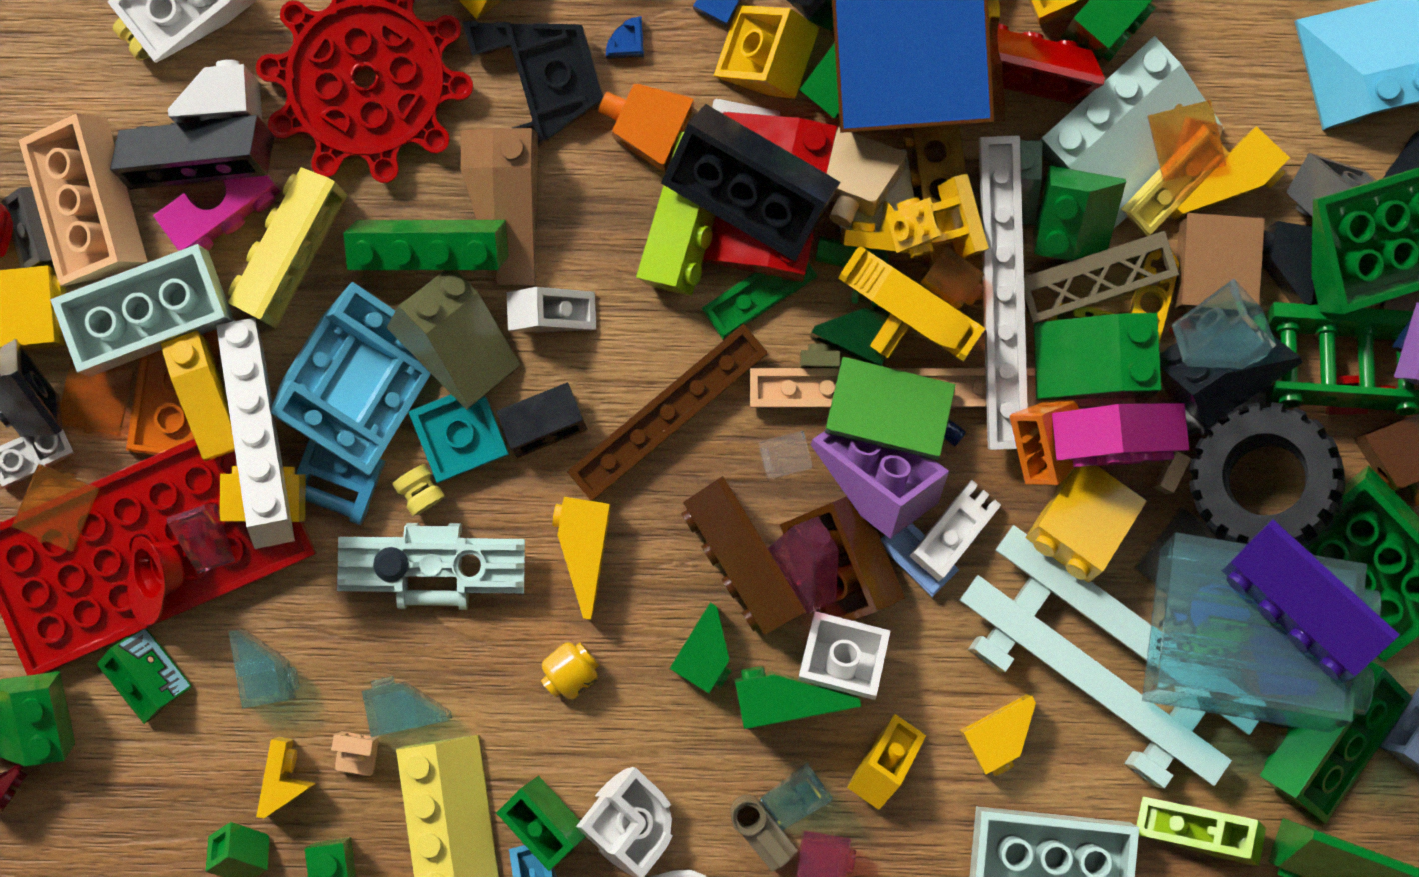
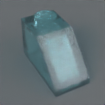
(261, 671)
(400, 707)

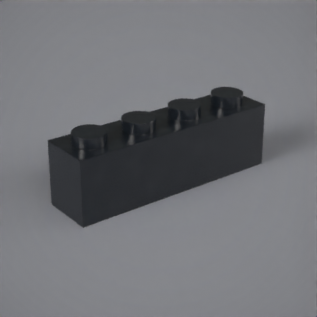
(192, 152)

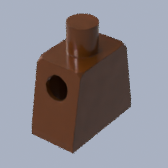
(1395, 453)

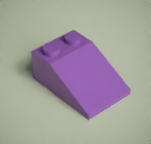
(881, 482)

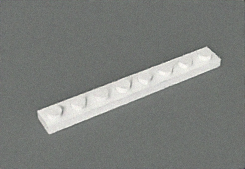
(1003, 286)

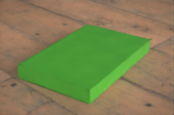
(890, 408)

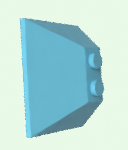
(1362, 59)
(351, 381)

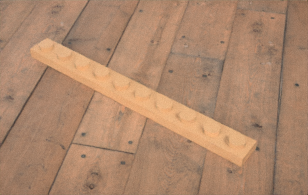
(816, 387)

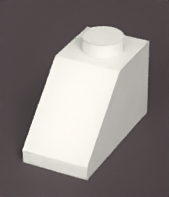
(551, 310)

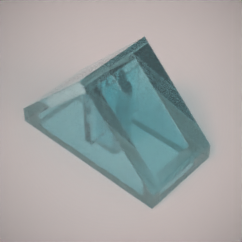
(796, 797)

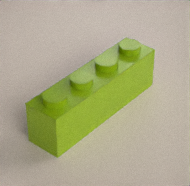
(676, 243)

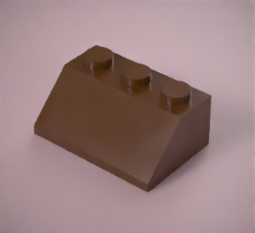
(864, 570)

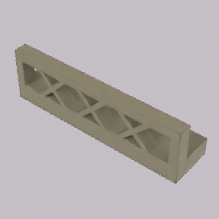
(1093, 262)

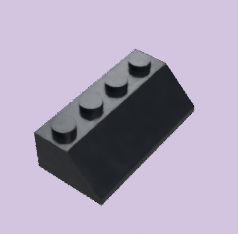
(749, 182)

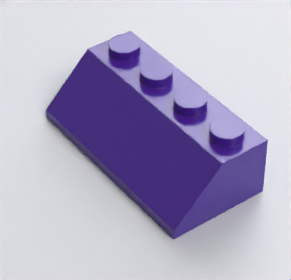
(1309, 603)

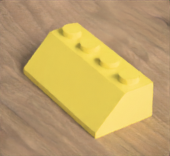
(287, 246)
(447, 809)

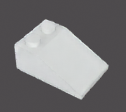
(173, 24)

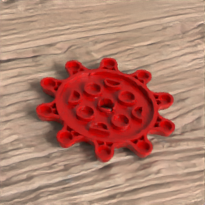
(358, 121)

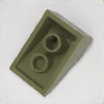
(454, 337)

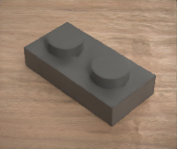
(27, 228)

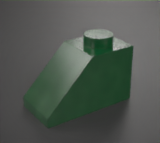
(854, 333)

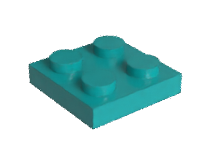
(457, 437)

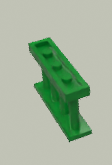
(1362, 325)

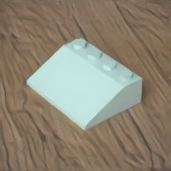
(1111, 125)

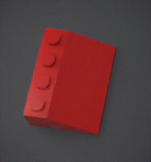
(736, 249)

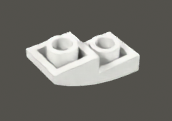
(22, 455)

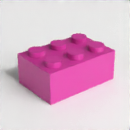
(1120, 434)

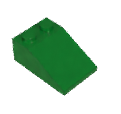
(1097, 357)
(779, 698)

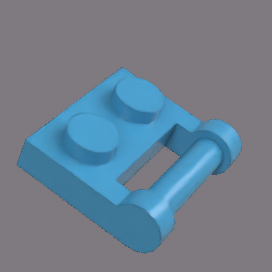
(326, 465)

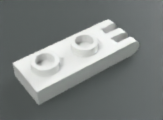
(954, 532)

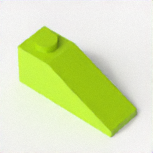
(1202, 830)

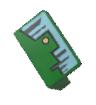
(143, 674)

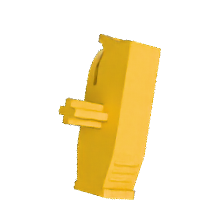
(909, 306)

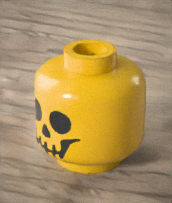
(569, 670)

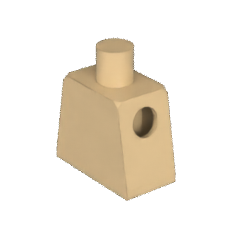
(866, 175)

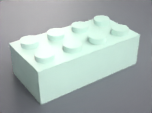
(141, 309)
(1051, 845)

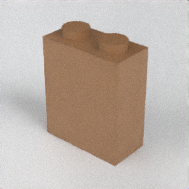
(1215, 252)

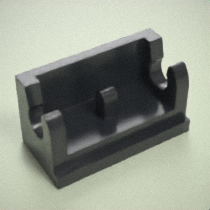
(541, 420)

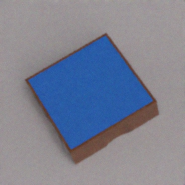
(917, 63)

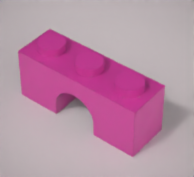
(190, 225)

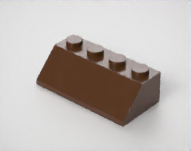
(743, 556)

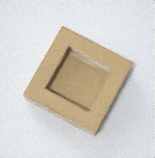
(1171, 473)

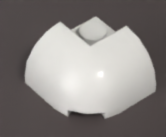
(629, 822)

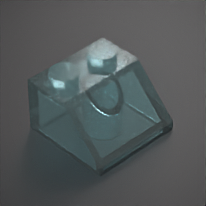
(1224, 330)

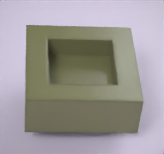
(819, 357)

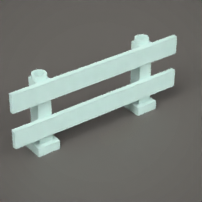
(1016, 622)

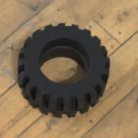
(1267, 428)

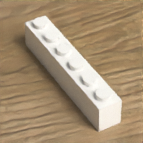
(254, 434)

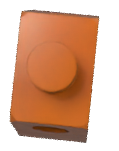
(648, 121)
(1036, 442)

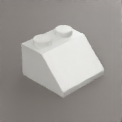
(218, 94)
(844, 655)

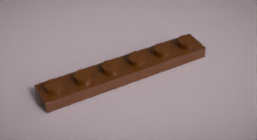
(667, 412)

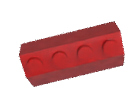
(1047, 67)

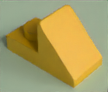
(866, 236)
(276, 787)

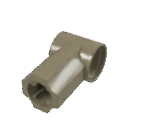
(763, 834)

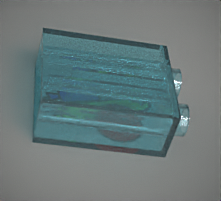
(1226, 659)

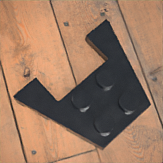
(552, 67)

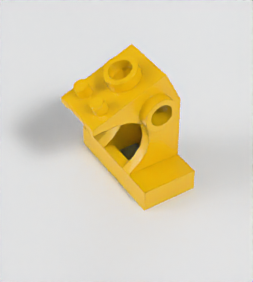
(926, 224)

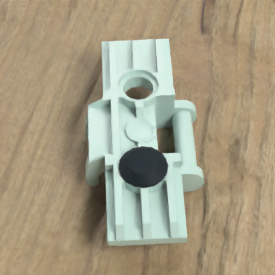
(430, 551)

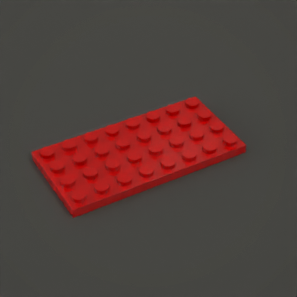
(78, 601)

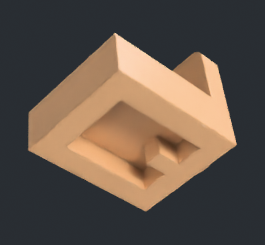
(355, 752)

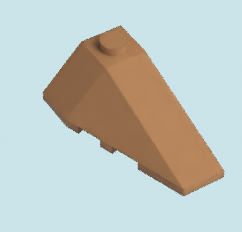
(502, 185)

